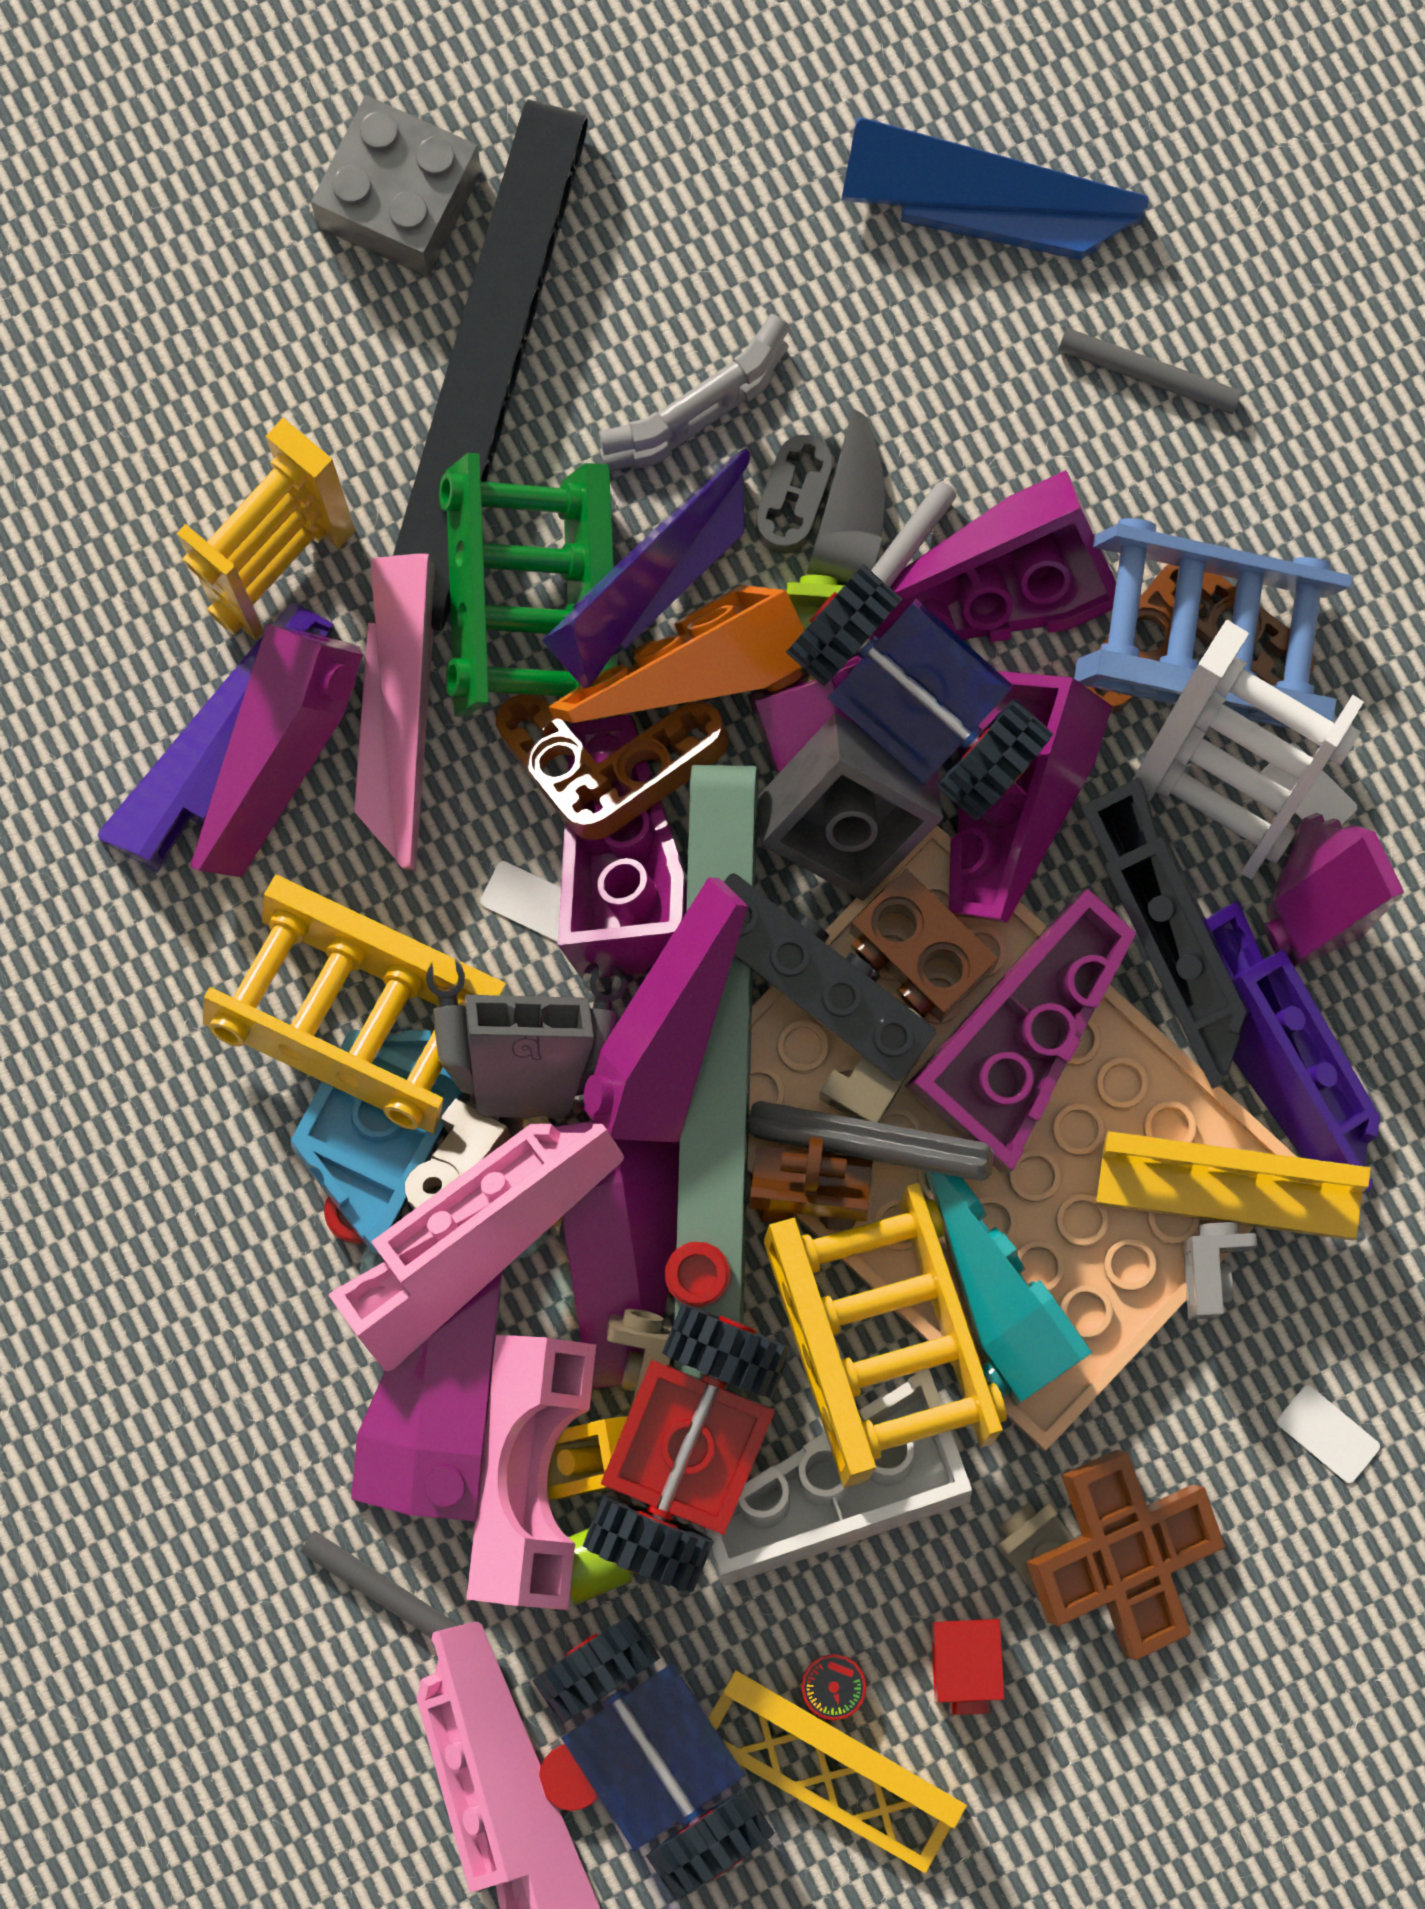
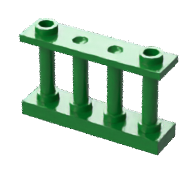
(582, 562)

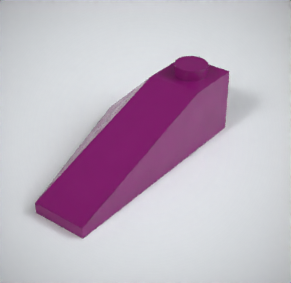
(1014, 568)

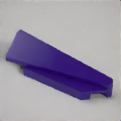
(653, 574)
(187, 773)
(1293, 1053)

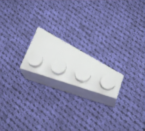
(806, 1511)

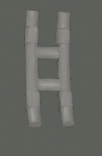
(654, 438)

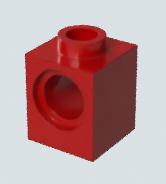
(967, 1664)

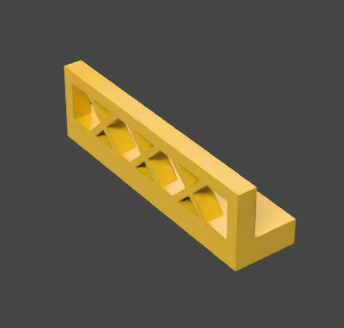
(1231, 1185)
(850, 1753)

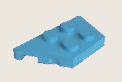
(359, 1151)

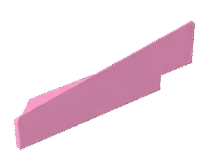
(396, 703)
(470, 1235)
(492, 1781)

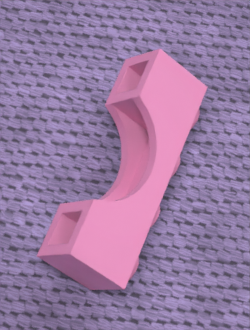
(516, 1543)

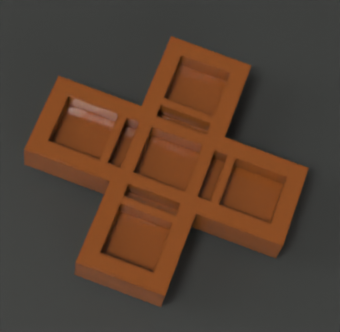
(1125, 1554)

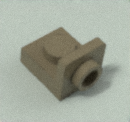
(643, 1331)
(1029, 1536)

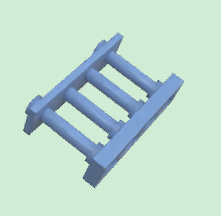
(1118, 663)

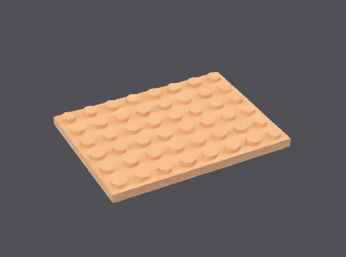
(1104, 1265)

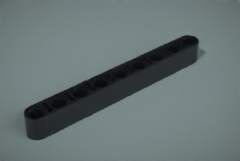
(495, 324)

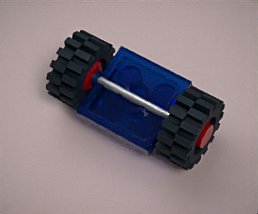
(920, 692)
(654, 1757)

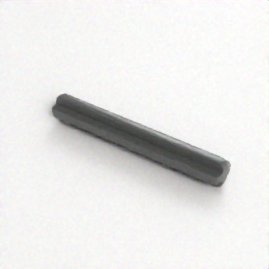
(872, 1140)

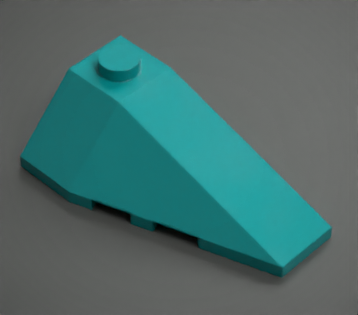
(1013, 1322)

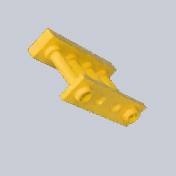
(269, 530)
(351, 945)
(839, 1380)

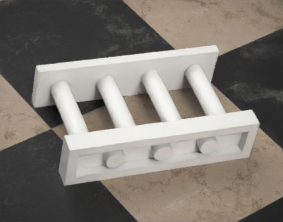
(1204, 708)

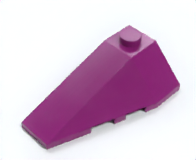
(281, 728)
(1004, 847)
(1329, 889)
(622, 890)
(660, 1041)
(621, 1245)
(429, 1417)

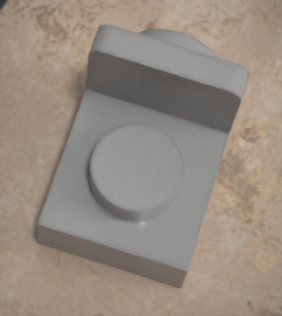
(1206, 1279)

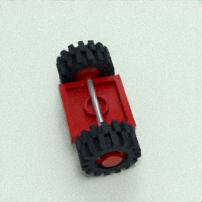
(687, 1448)

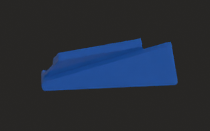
(985, 193)

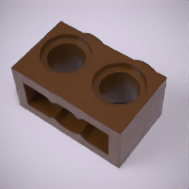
(935, 936)

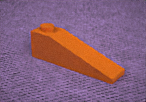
(720, 651)

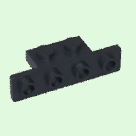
(826, 985)

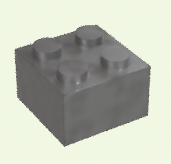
(396, 186)
(847, 809)

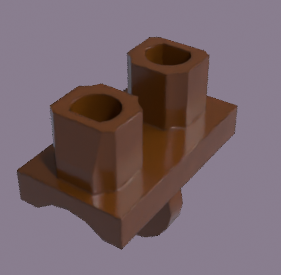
(810, 1184)

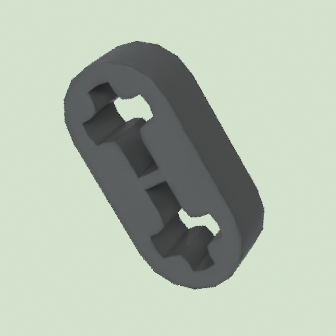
(807, 499)

